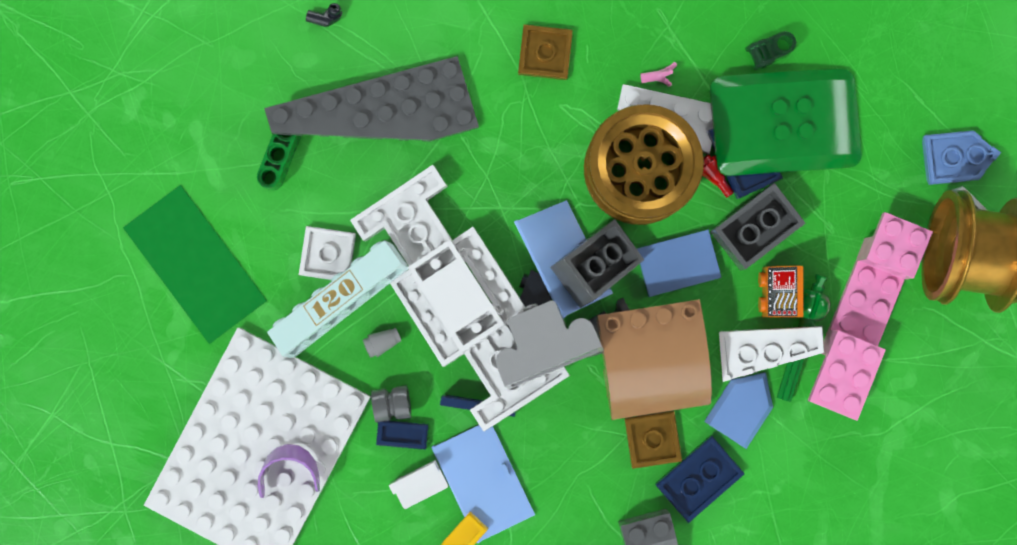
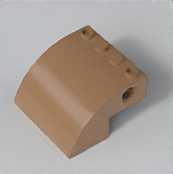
(655, 359)

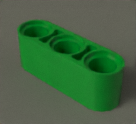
(281, 167)

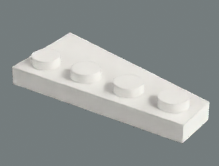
(695, 112)
(760, 349)

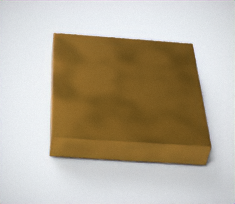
(545, 52)
(653, 439)

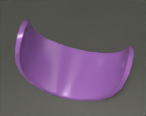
(293, 453)

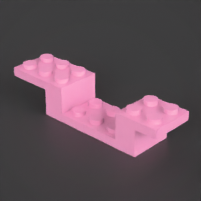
(863, 313)

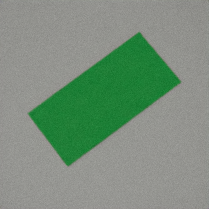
(194, 264)

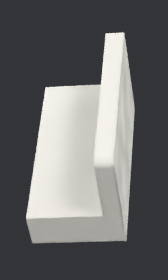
(419, 484)

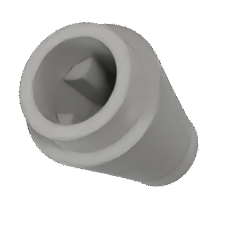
(380, 342)

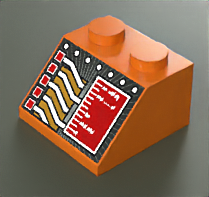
(781, 291)

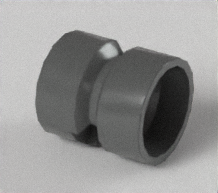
(389, 404)

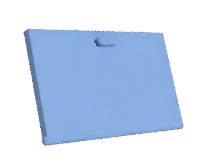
(549, 238)
(483, 479)

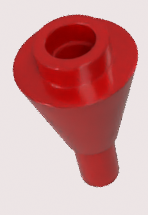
(711, 173)

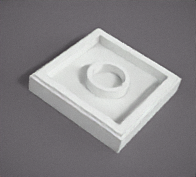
(326, 252)

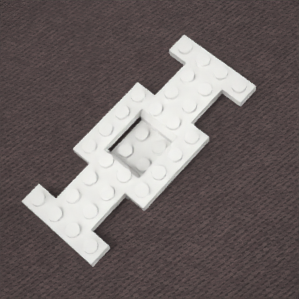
(447, 297)

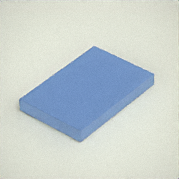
(679, 263)

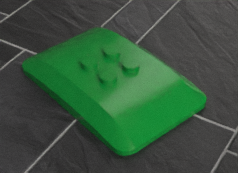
(785, 122)

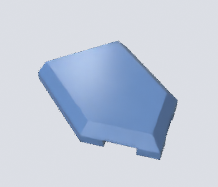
(956, 157)
(742, 408)

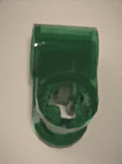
(767, 51)

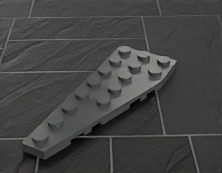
(404, 105)

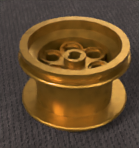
(672, 136)
(971, 251)

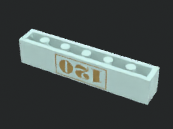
(337, 299)

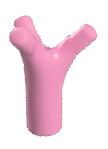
(658, 75)

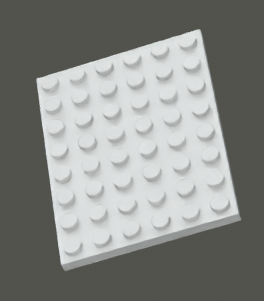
(243, 415)

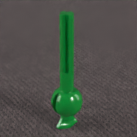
(815, 308)

